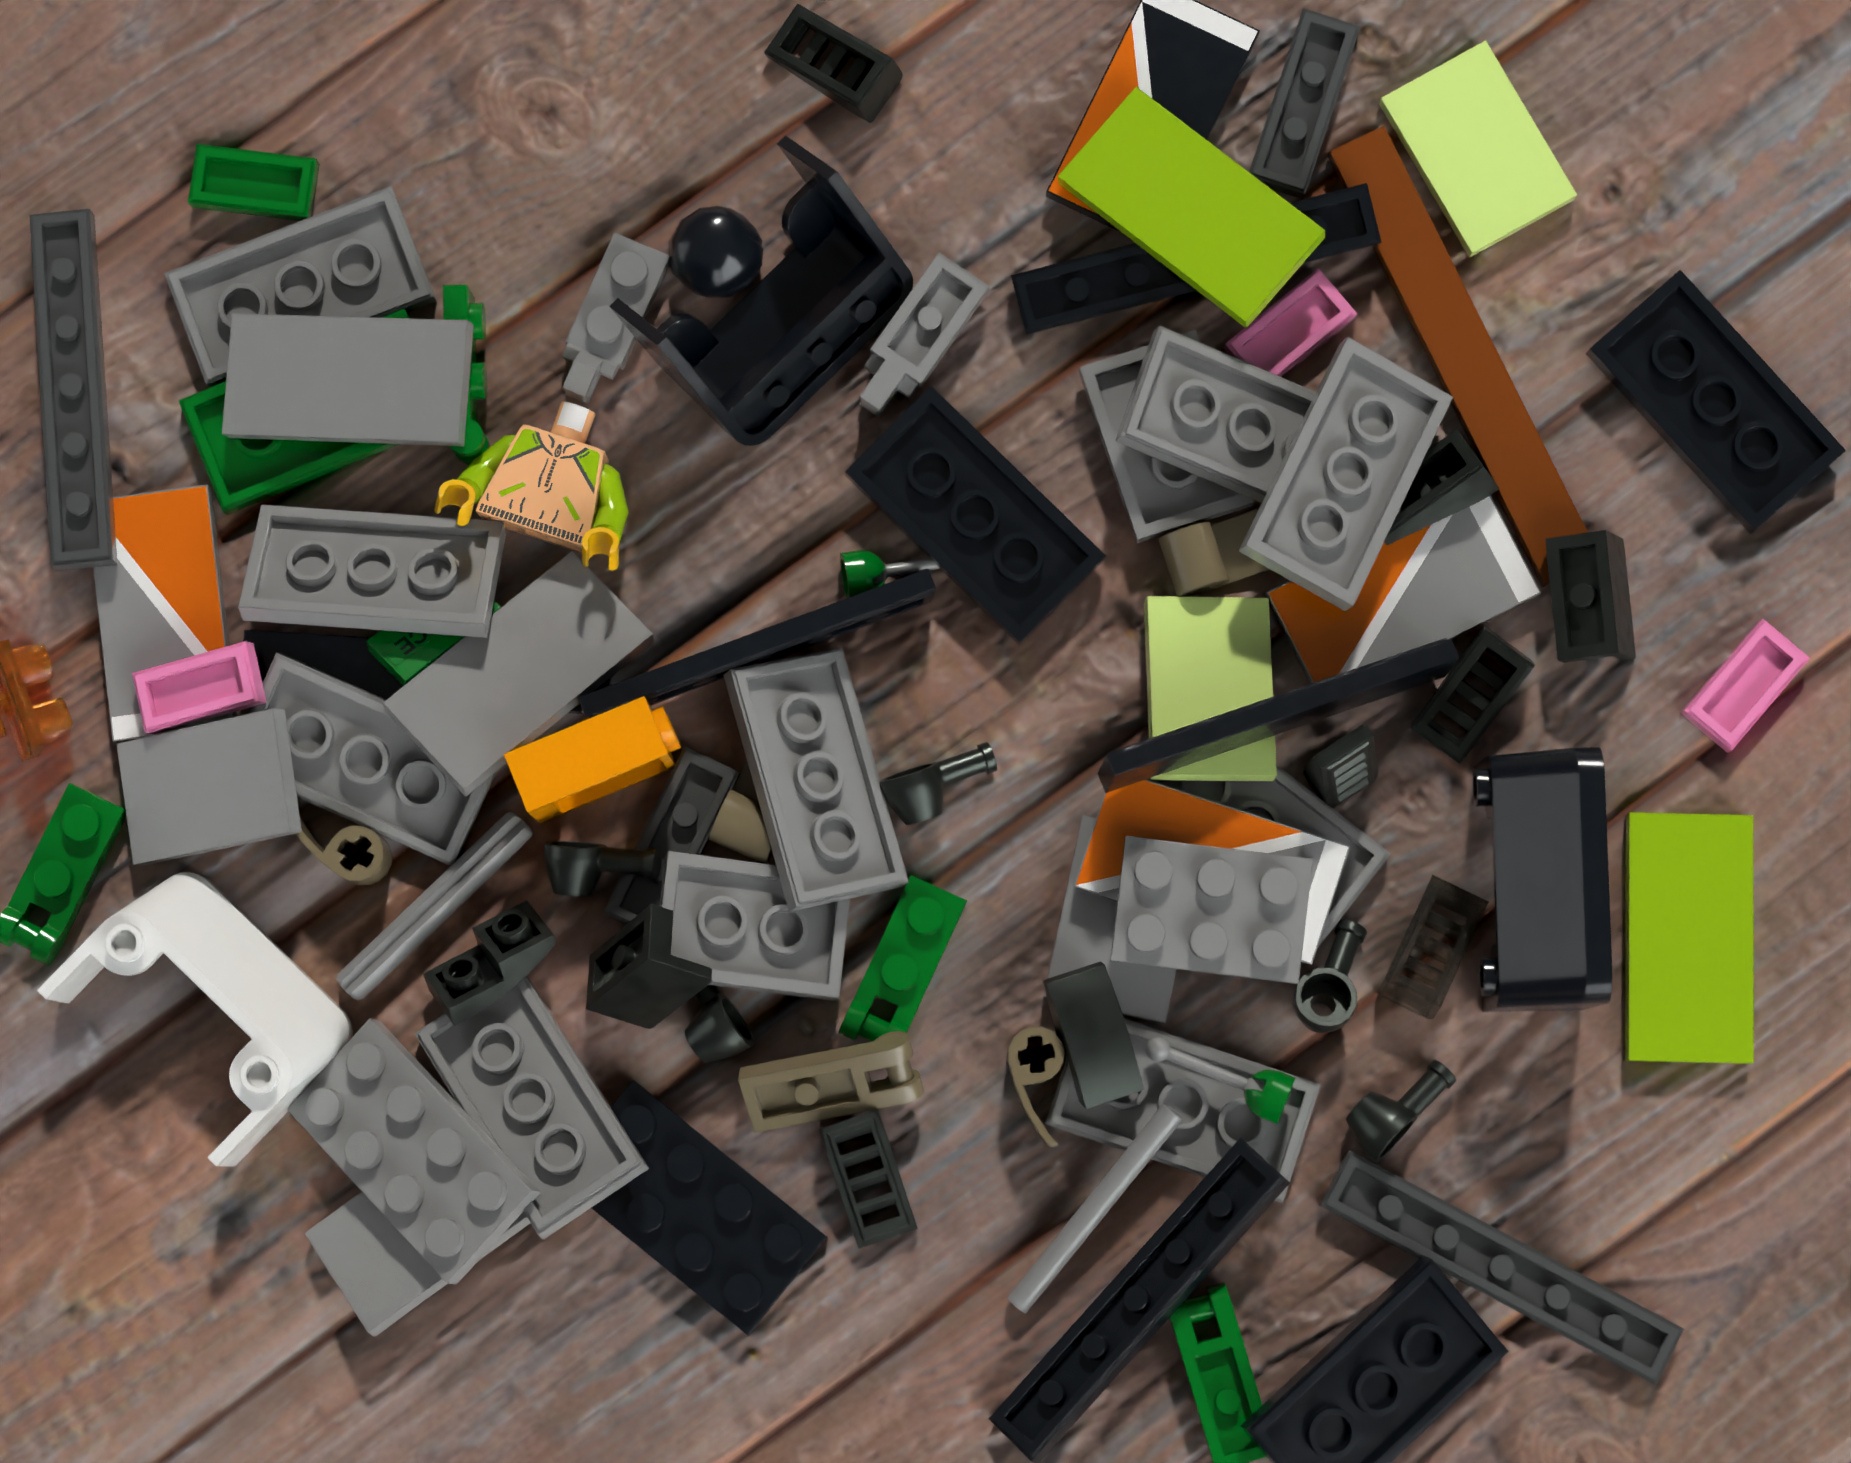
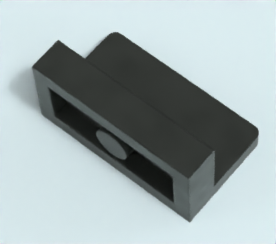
(1590, 596)
(638, 977)

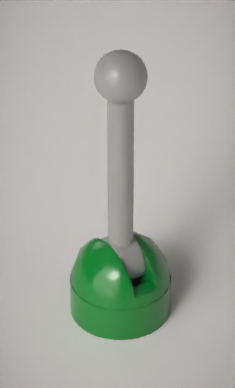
(866, 571)
(1263, 1092)

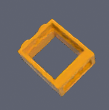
(593, 759)

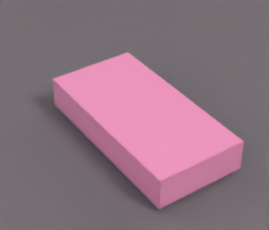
(1293, 326)
(1745, 685)
(199, 687)

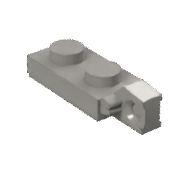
(921, 332)
(598, 338)

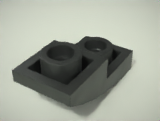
(505, 954)
(1093, 1034)

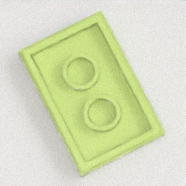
(1477, 149)
(1203, 663)

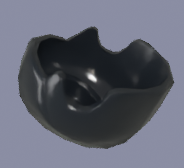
(715, 252)

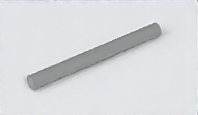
(1094, 1208)

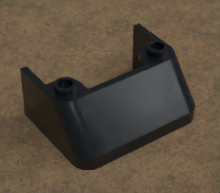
(796, 321)
(1547, 880)

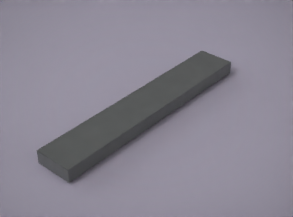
(73, 390)
(1501, 1267)

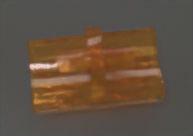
(29, 724)

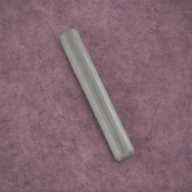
(434, 906)

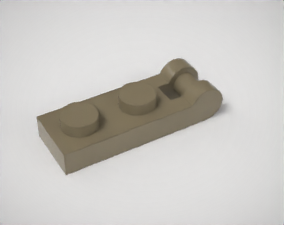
(830, 1083)

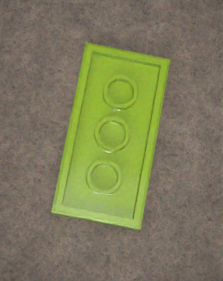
(1191, 207)
(1689, 938)

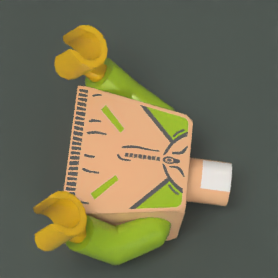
(547, 487)

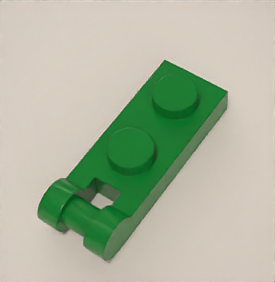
(461, 305)
(61, 872)
(904, 959)
(1218, 1375)

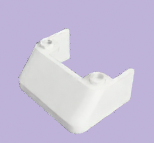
(281, 1009)

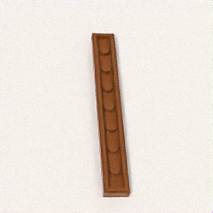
(1460, 348)

